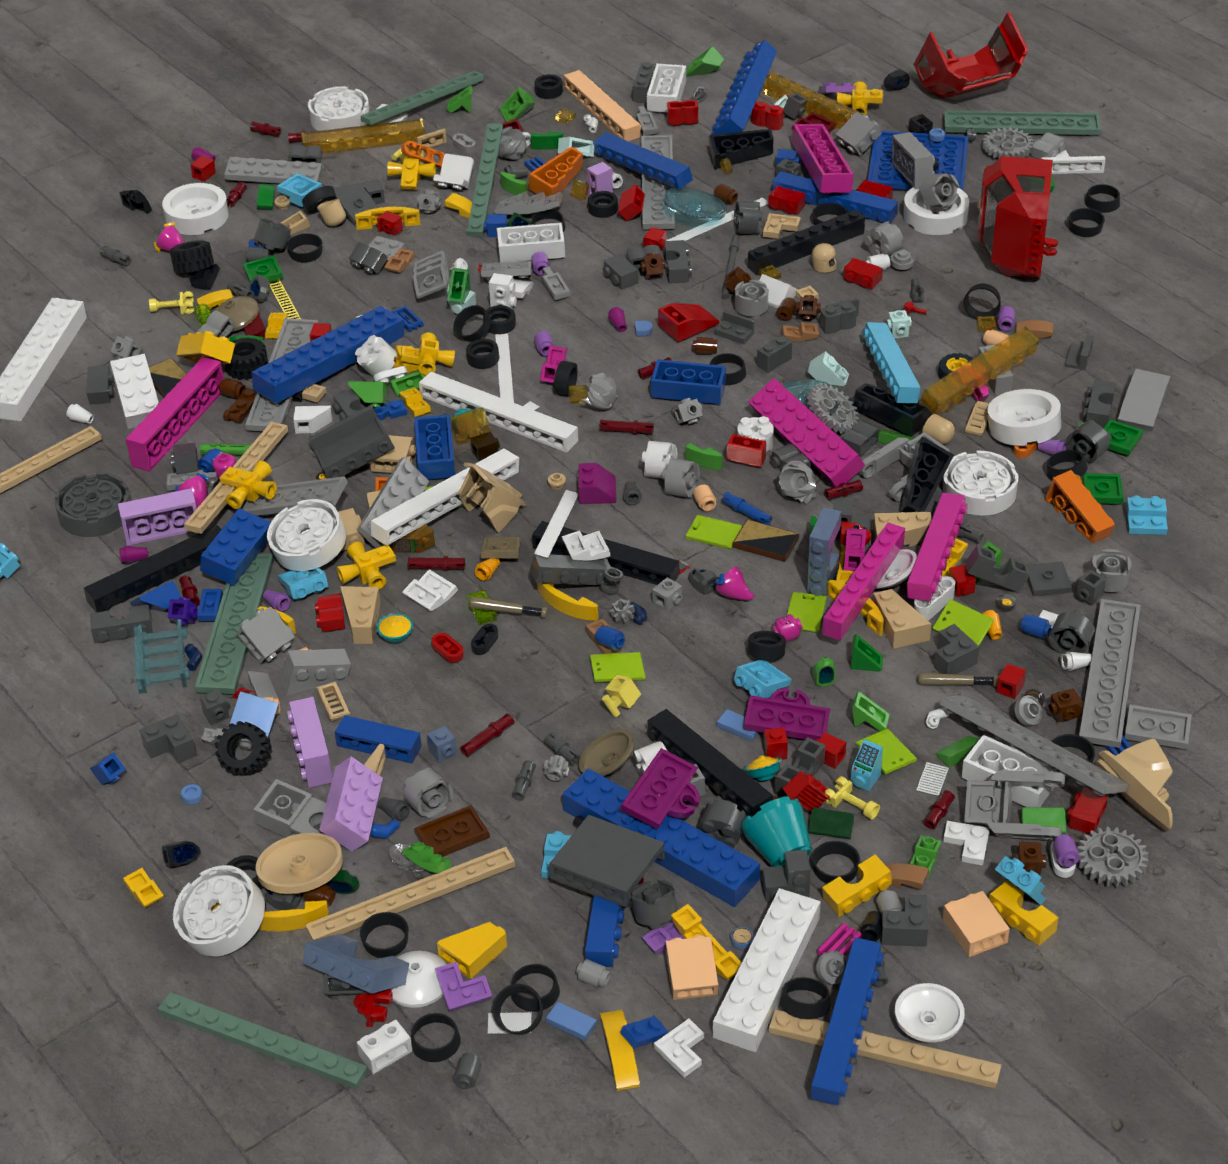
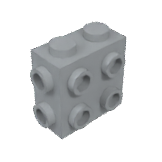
(858, 133)
(265, 634)

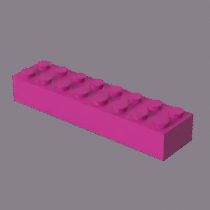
(822, 158)
(175, 414)
(807, 433)

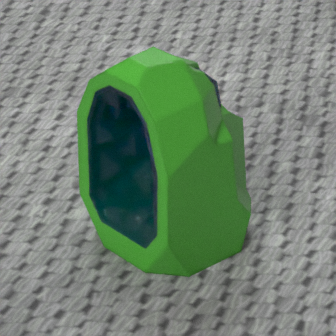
(824, 672)

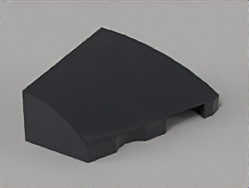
(135, 199)
(205, 278)

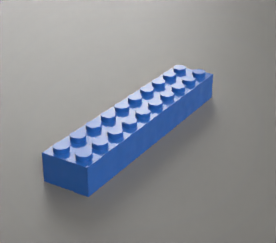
(745, 89)
(324, 355)
(687, 849)

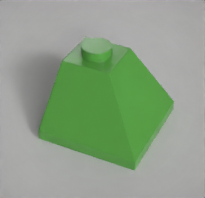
(705, 63)
(517, 105)
(371, 392)

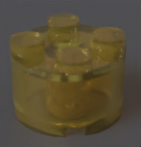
(470, 424)

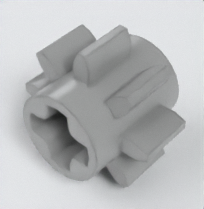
(622, 610)
(556, 768)

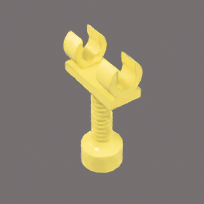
(183, 302)
(844, 789)

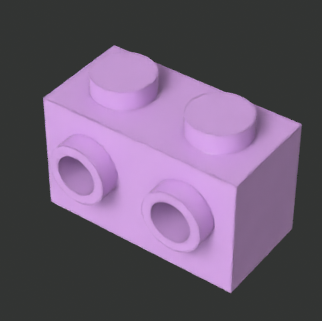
(600, 178)

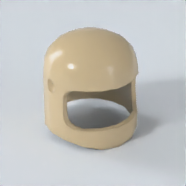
(332, 212)
(821, 256)
(939, 429)

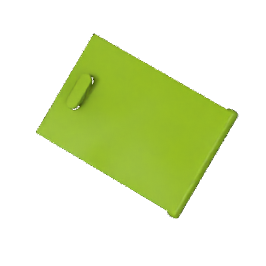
(713, 531)
(808, 609)
(968, 620)
(607, 666)
(894, 753)

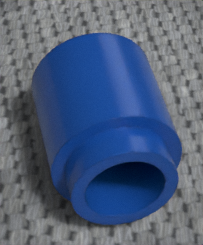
(205, 462)
(1035, 626)
(610, 637)

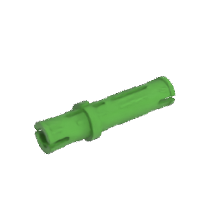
(232, 449)

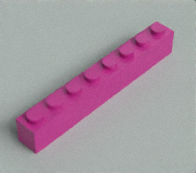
(937, 547)
(863, 581)

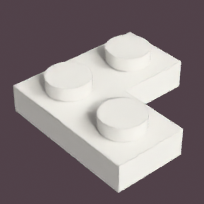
(971, 837)
(676, 1047)

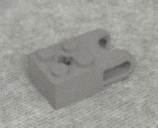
(288, 810)

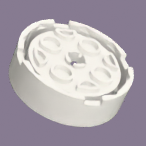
(327, 114)
(196, 208)
(925, 220)
(1024, 417)
(988, 494)
(311, 547)
(230, 923)

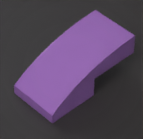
(657, 938)

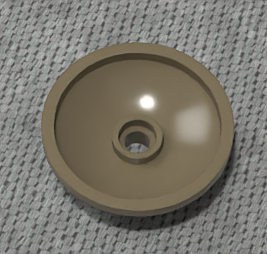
(240, 309)
(607, 752)

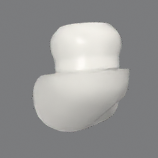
(591, 122)
(934, 717)

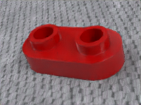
(447, 647)

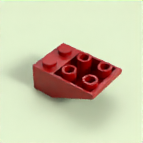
(684, 320)

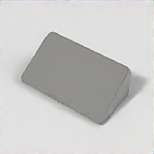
(261, 684)

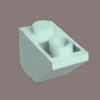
(828, 370)

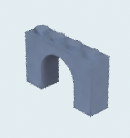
(822, 563)
(336, 958)

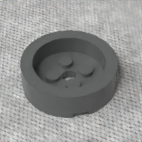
(95, 516)

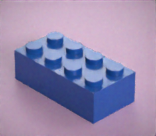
(688, 380)
(434, 446)
(235, 547)

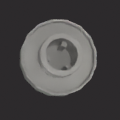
(902, 260)
(1028, 710)
(831, 967)

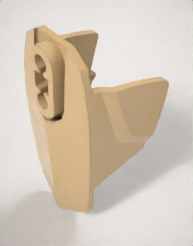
(501, 499)
(1146, 772)

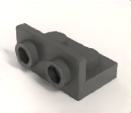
(735, 327)

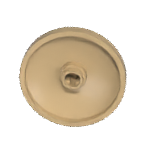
(299, 863)

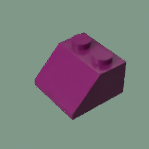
(596, 484)

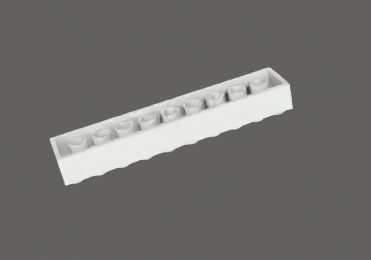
(39, 356)

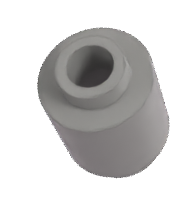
(888, 901)
(593, 973)

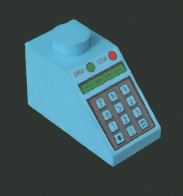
(867, 765)

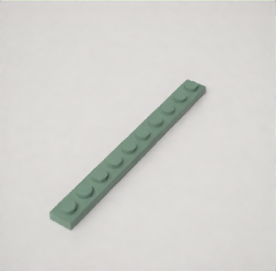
(418, 99)
(485, 180)
(263, 1040)

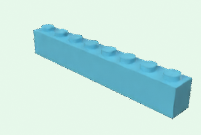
(891, 362)

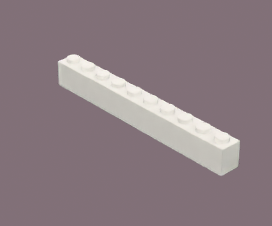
(500, 412)
(436, 500)

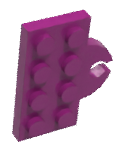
(794, 714)
(663, 790)

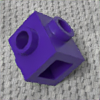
(182, 609)

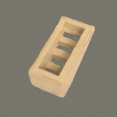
(297, 222)
(978, 418)
(329, 689)
(377, 759)

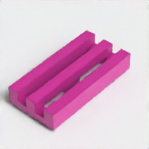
(828, 945)

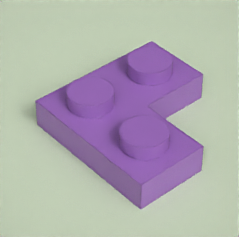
(832, 88)
(459, 993)

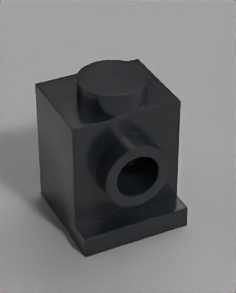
(920, 124)

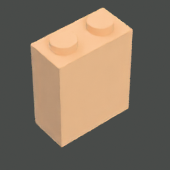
(975, 923)
(691, 967)

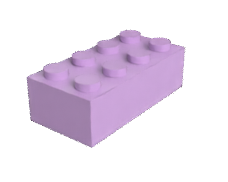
(156, 516)
(309, 742)
(351, 804)

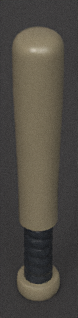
(501, 606)
(955, 679)

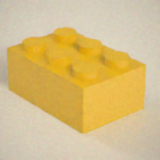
(206, 345)

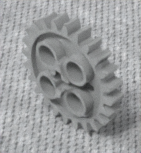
(1007, 143)
(823, 399)
(1112, 856)

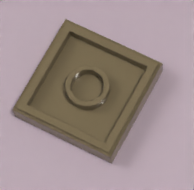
(501, 547)

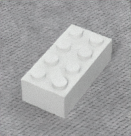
(665, 86)
(522, 242)
(134, 388)
(990, 756)

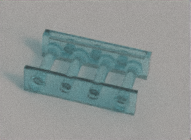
(143, 651)

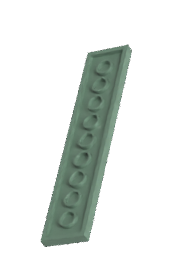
(1030, 122)
(225, 650)

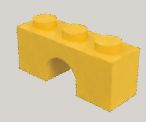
(844, 896)
(1034, 924)

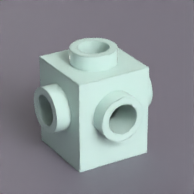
(899, 323)

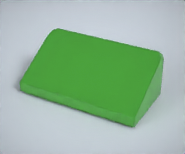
(406, 382)
(887, 436)
(957, 751)
(1045, 816)

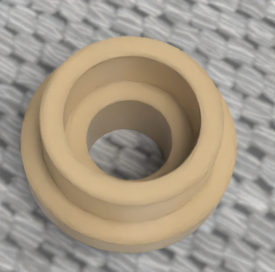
(282, 202)
(556, 481)

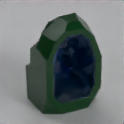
(518, 220)
(344, 882)

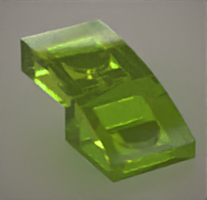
(482, 616)

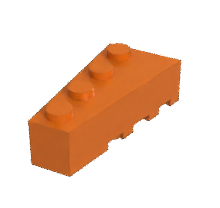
(556, 173)
(1079, 506)

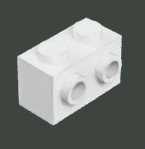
(502, 290)
(384, 1046)

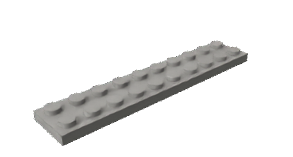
(654, 210)
(263, 411)
(1110, 673)
(1034, 745)

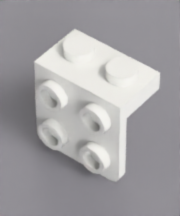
(455, 172)

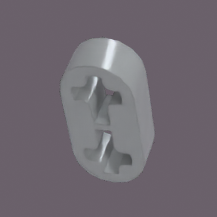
(464, 143)

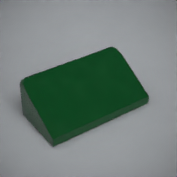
(831, 823)

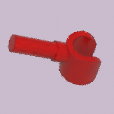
(909, 306)

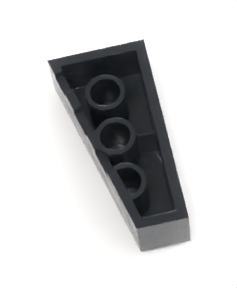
(740, 146)
(883, 407)
(925, 474)

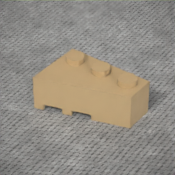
(915, 525)
(362, 612)
(901, 621)

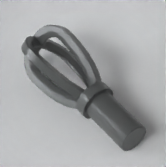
(700, 94)
(916, 287)

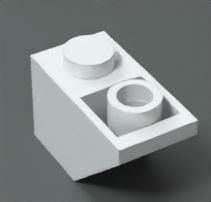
(311, 418)

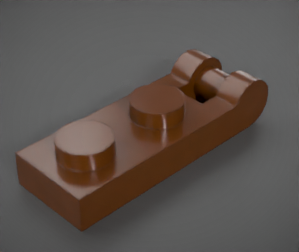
(241, 406)

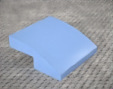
(255, 711)

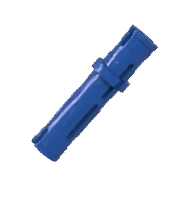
(740, 505)

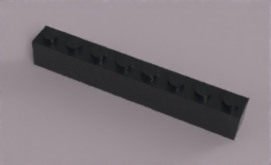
(802, 242)
(630, 560)
(149, 572)
(716, 768)

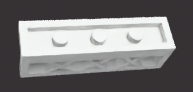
(1077, 165)

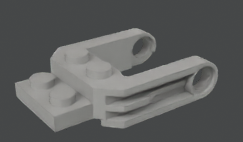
(899, 449)
(991, 803)

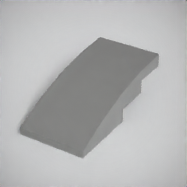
(524, 204)
(431, 274)
(1144, 399)

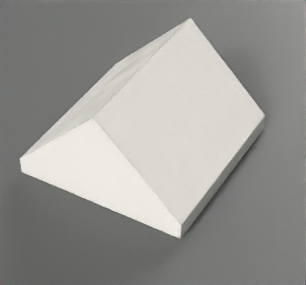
(777, 290)

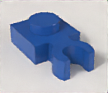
(392, 409)

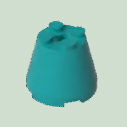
(778, 829)

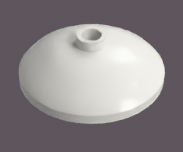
(899, 569)
(421, 984)
(932, 1004)

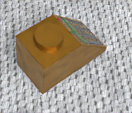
(416, 541)

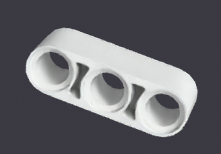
(939, 600)

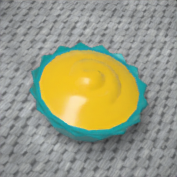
(395, 627)
(763, 767)

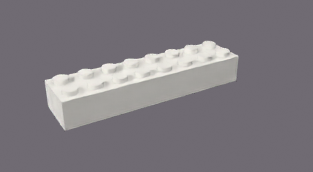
(766, 970)

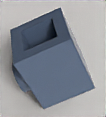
(442, 744)

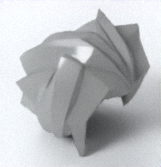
(512, 144)
(601, 391)
(797, 481)

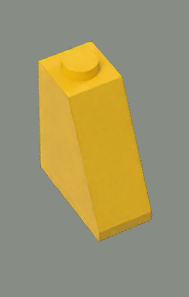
(473, 948)

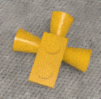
(860, 97)
(411, 171)
(427, 354)
(248, 484)
(366, 564)

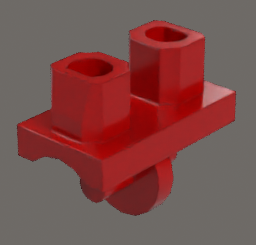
(370, 1006)

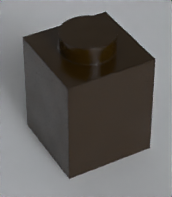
(484, 445)

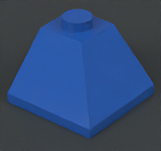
(158, 598)

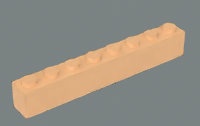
(602, 106)

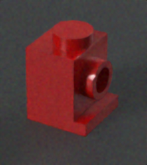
(389, 223)

